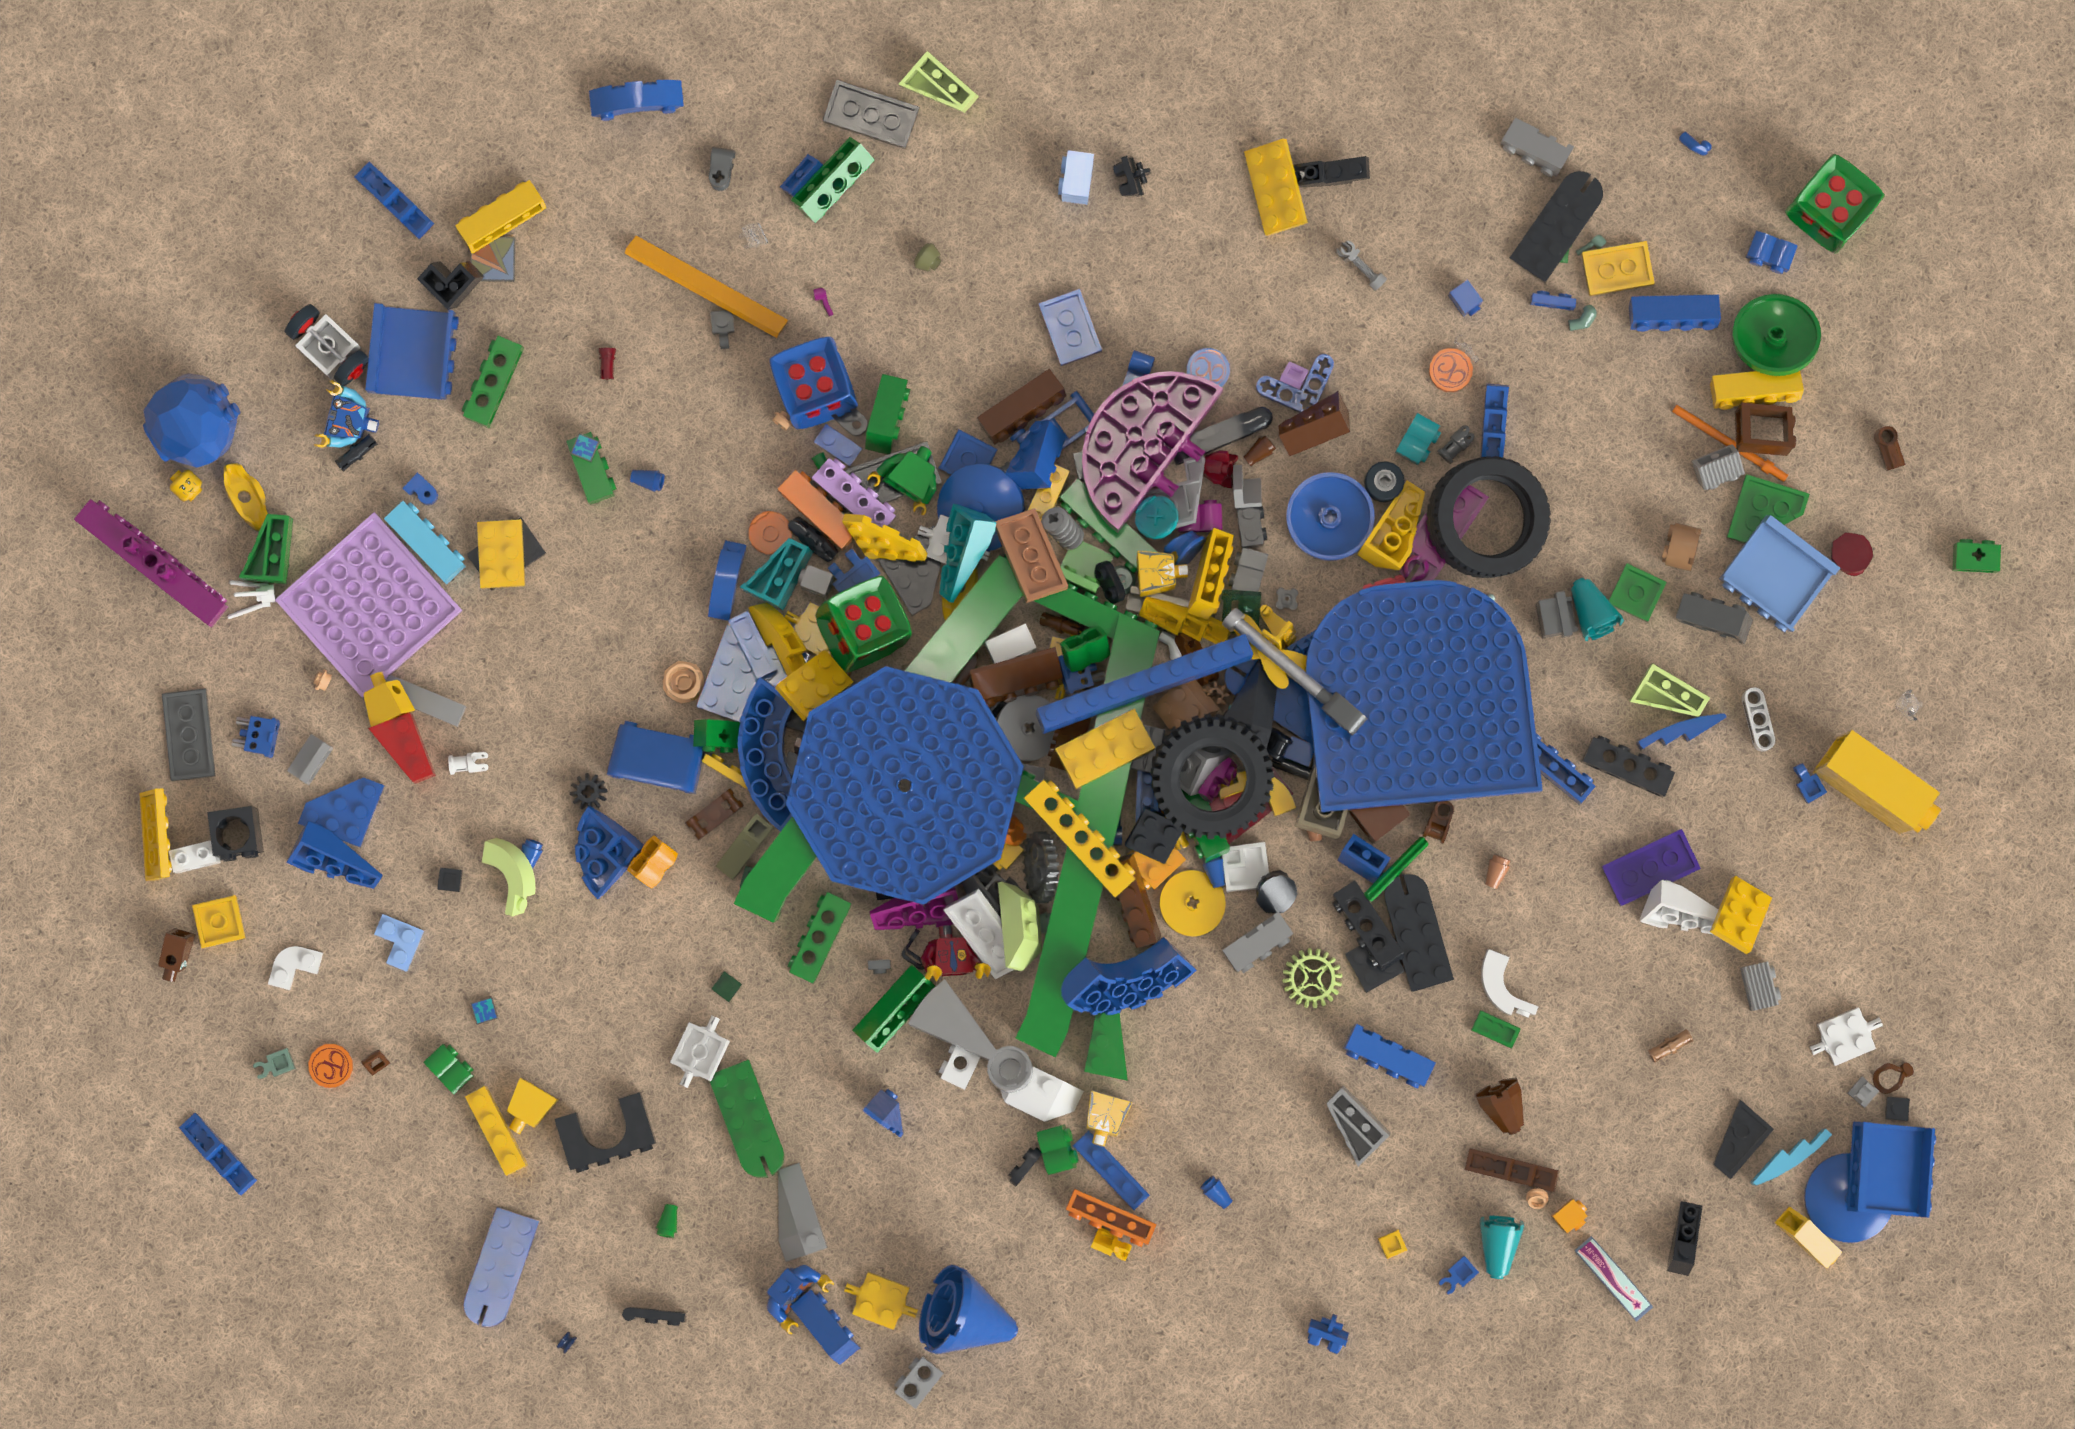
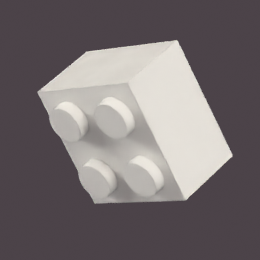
(1011, 644)

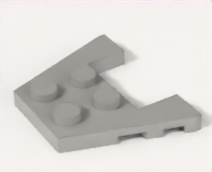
(1188, 494)

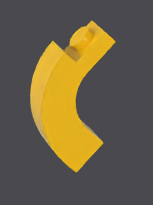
(1280, 800)

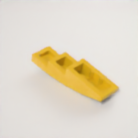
(1176, 620)

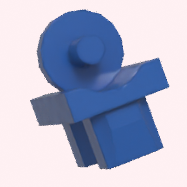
(1329, 1330)

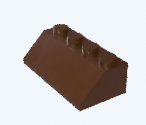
(1018, 677)

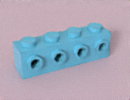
(425, 542)

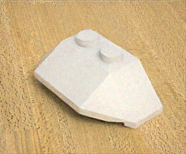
(1043, 1096)

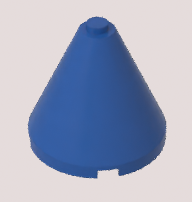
(962, 1315)

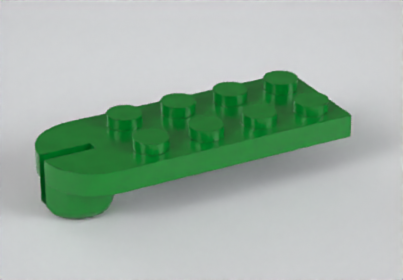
(748, 1119)

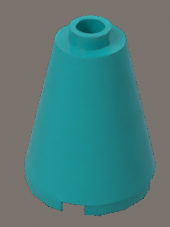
(1594, 610)
(1500, 1243)

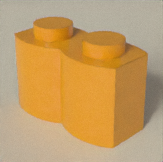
(652, 862)

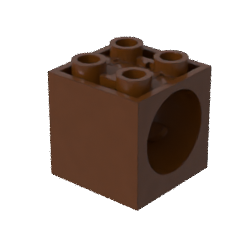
(1378, 820)

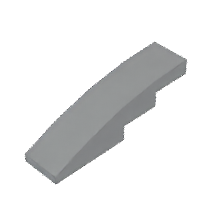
(432, 703)

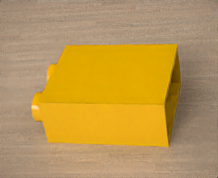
(1878, 784)

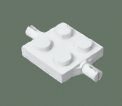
(938, 539)
(1846, 1036)
(699, 1051)

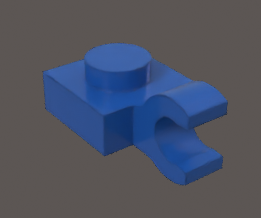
(1810, 786)

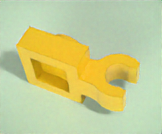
(1109, 1243)

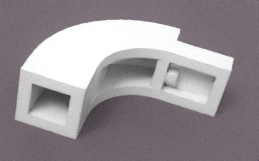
(1493, 985)

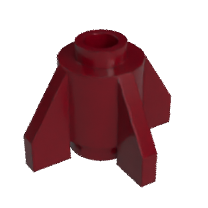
(1219, 468)

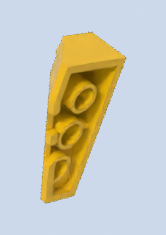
(1394, 534)

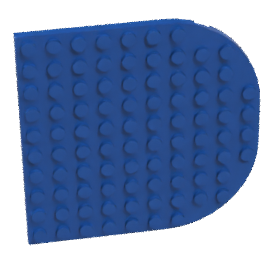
(1439, 693)

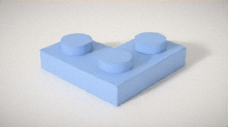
(405, 939)

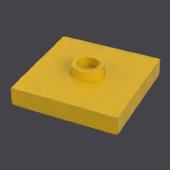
(218, 921)

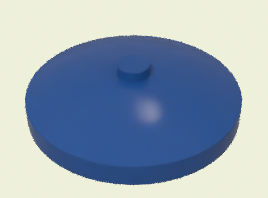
(983, 490)
(1330, 516)
(1827, 1203)

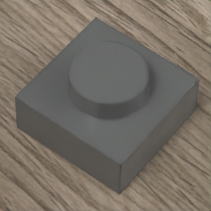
(879, 966)

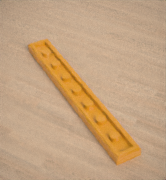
(706, 286)

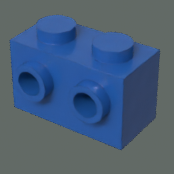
(1363, 859)

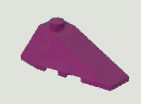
(900, 912)

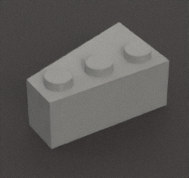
(1535, 147)
(1258, 943)
(1357, 1124)

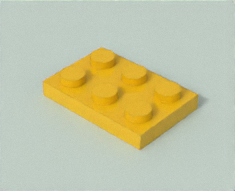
(1618, 268)
(501, 554)
(813, 684)
(1741, 914)

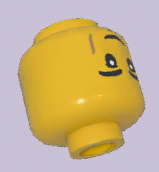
(185, 485)

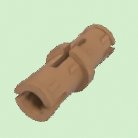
(1670, 1045)

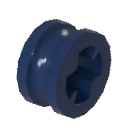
(566, 1342)

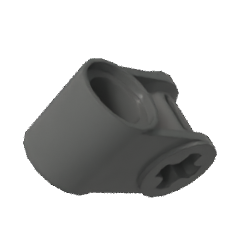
(722, 165)

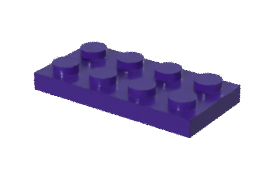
(1645, 867)

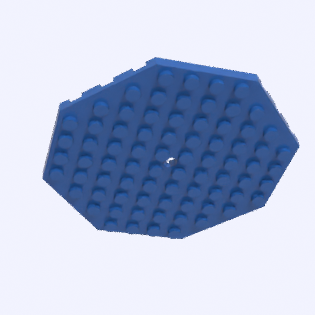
(851, 772)

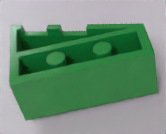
(886, 414)
(271, 551)
(1106, 1048)

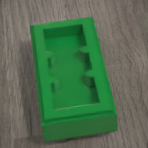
(1495, 1029)

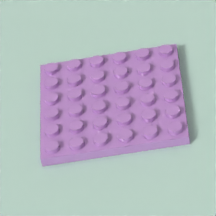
(368, 604)

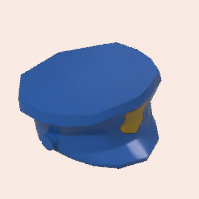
(1185, 547)

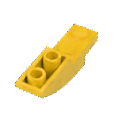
(779, 633)

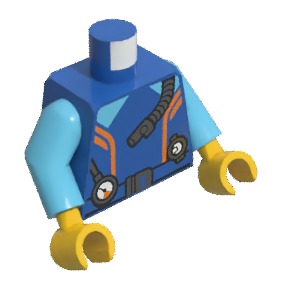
(346, 418)

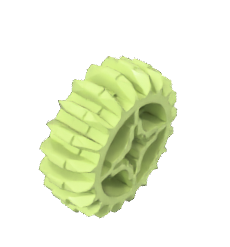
(1326, 965)

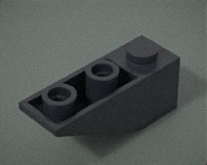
(1685, 1239)

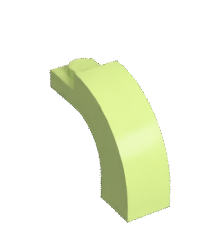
(516, 869)

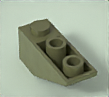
(745, 846)

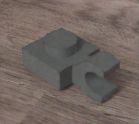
(722, 324)

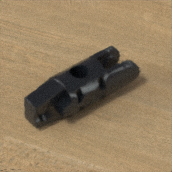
(813, 539)

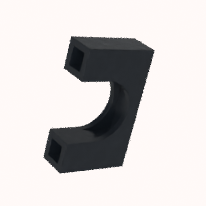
(582, 1153)

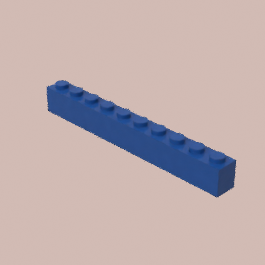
(1144, 683)

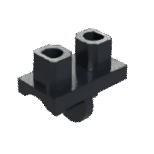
(1134, 175)

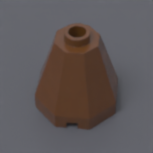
(1503, 1105)

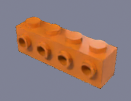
(816, 508)
(1116, 1219)

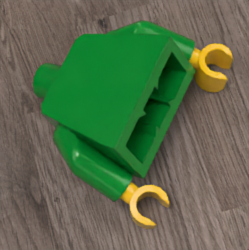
(910, 476)

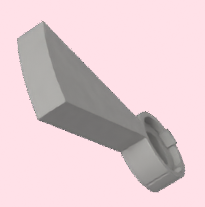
(947, 1019)

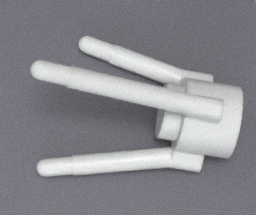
(264, 593)

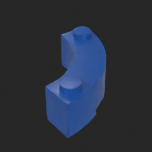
(636, 97)

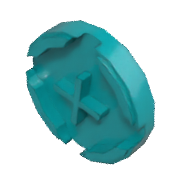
(1156, 517)

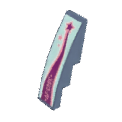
(1613, 1279)

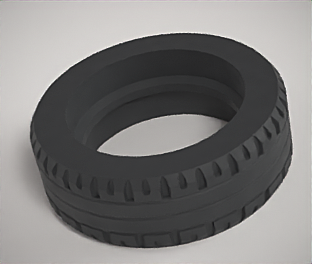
(1535, 517)

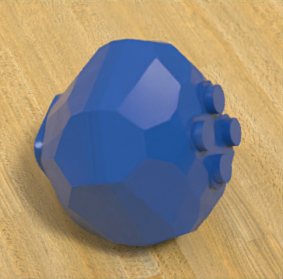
(191, 420)

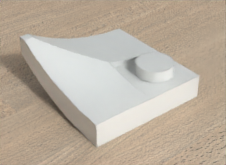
(1245, 866)

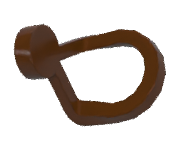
(1905, 1069)

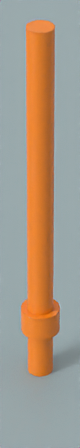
(1766, 465)

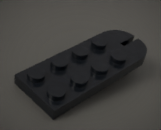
(1558, 225)
(1417, 933)

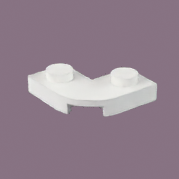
(290, 960)

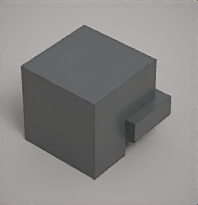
(1556, 616)

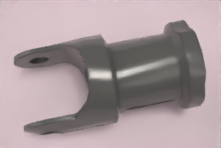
(1458, 442)

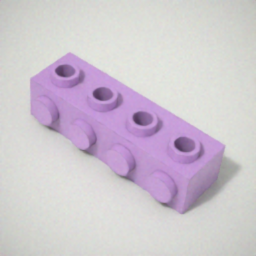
(851, 494)

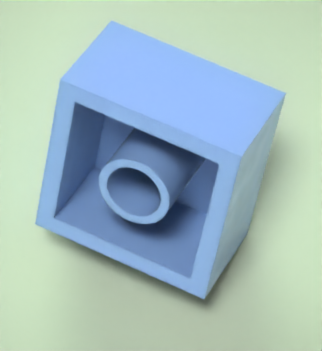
(1077, 177)

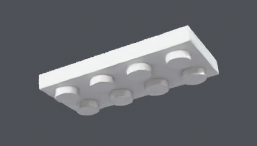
(981, 929)

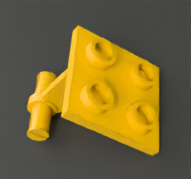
(1279, 628)

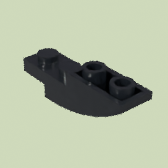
(1332, 172)

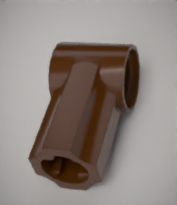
(1889, 451)

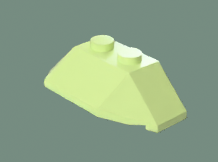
(1019, 927)

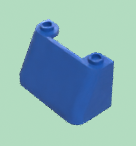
(655, 758)

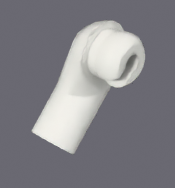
(1169, 640)

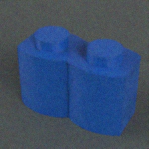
(1771, 252)

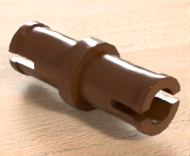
(1061, 624)

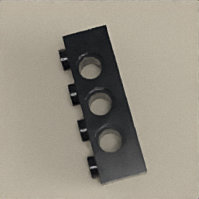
(1657, 786)
(1353, 895)

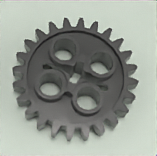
(1040, 867)

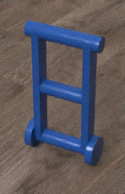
(1076, 398)

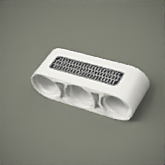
(1758, 708)

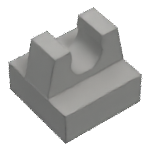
(1863, 1092)

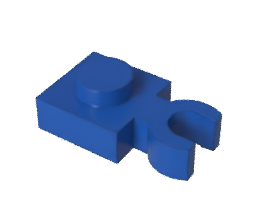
(1461, 1273)

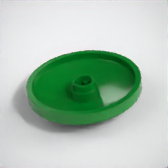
(1776, 335)

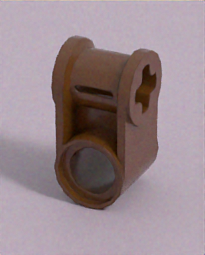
(1439, 823)

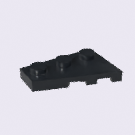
(1741, 1139)

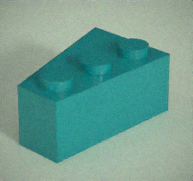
(780, 574)

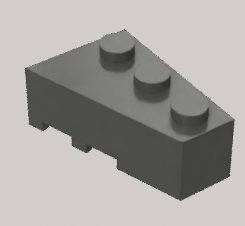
(1715, 616)

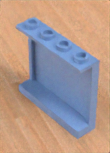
(1778, 573)

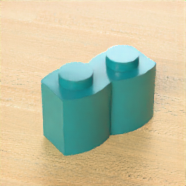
(1417, 439)

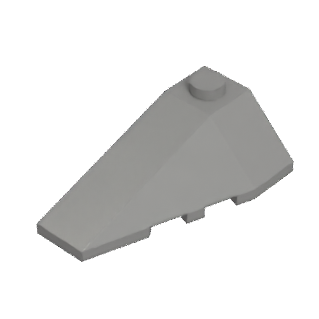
(797, 1218)

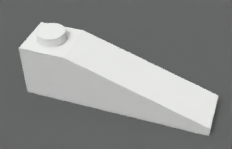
(1678, 906)

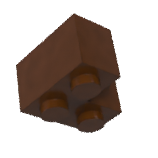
(1065, 735)

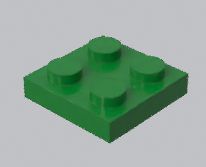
(1637, 592)

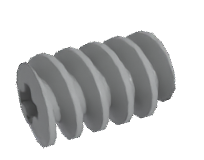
(1062, 528)

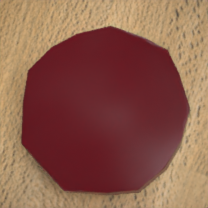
(1851, 553)

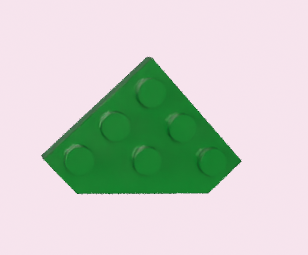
(1764, 498)

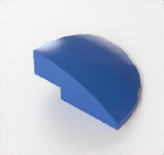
(603, 850)

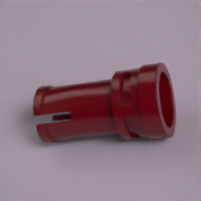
(607, 363)

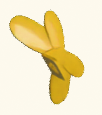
(1274, 672)

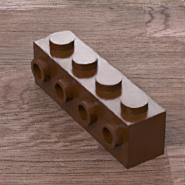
(1022, 406)
(1136, 906)

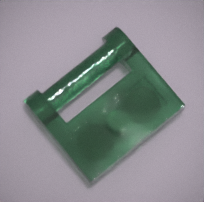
(1248, 603)

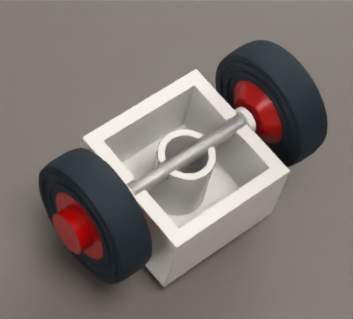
(327, 345)

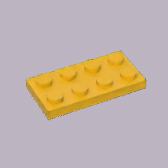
(1275, 187)
(1105, 748)
(154, 834)

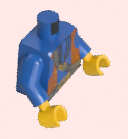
(789, 1288)

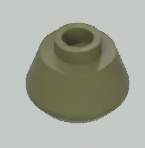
(927, 258)

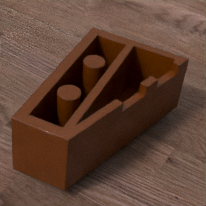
(1315, 425)

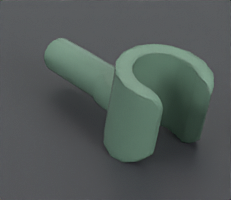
(1598, 241)

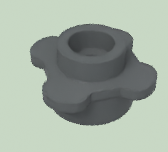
(1282, 603)

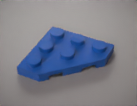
(345, 810)

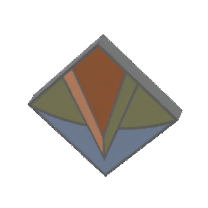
(496, 260)

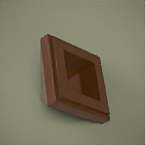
(367, 1062)

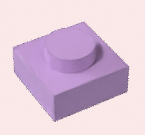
(1294, 375)

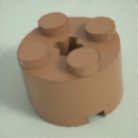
(1682, 546)

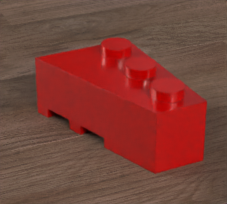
(405, 745)

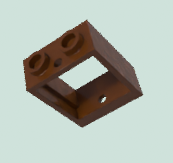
(1745, 443)

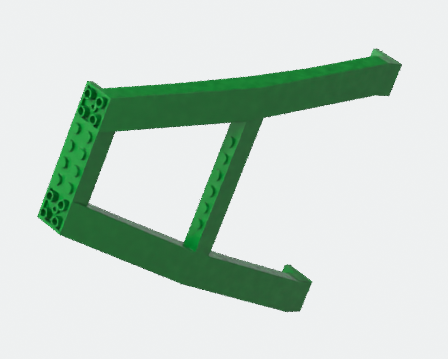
(1099, 800)

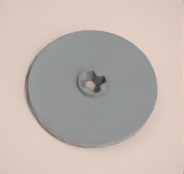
(1012, 718)

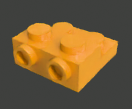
(1155, 872)

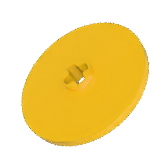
(1186, 919)

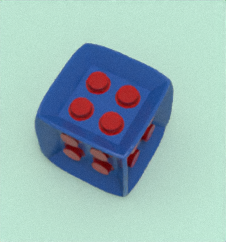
(813, 382)

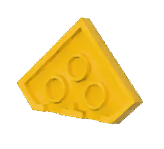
(882, 541)

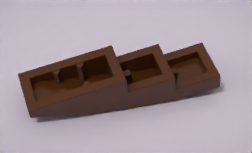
(1512, 1170)

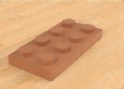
(1030, 555)

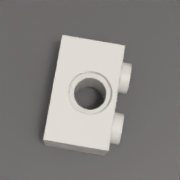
(192, 857)
(956, 1076)

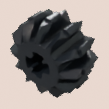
(583, 787)

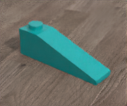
(968, 541)

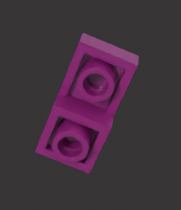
(1221, 774)

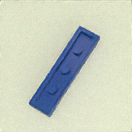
(1111, 1171)

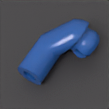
(1693, 145)

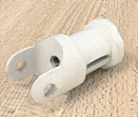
(467, 763)

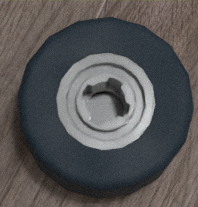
(1377, 481)

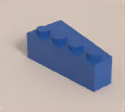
(1388, 1056)

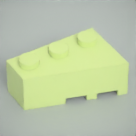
(938, 83)
(1668, 692)

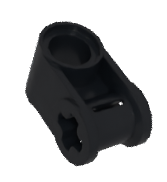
(1278, 744)

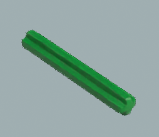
(1396, 868)

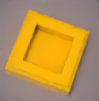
(1392, 1244)

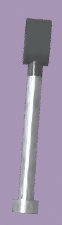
(1333, 705)

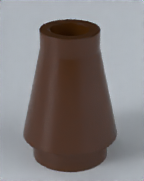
(1260, 450)

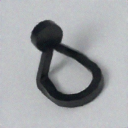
(906, 949)

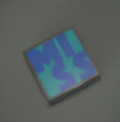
(585, 447)
(484, 1010)

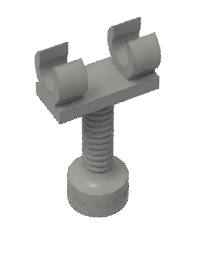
(1376, 280)

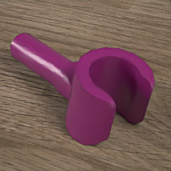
(820, 294)

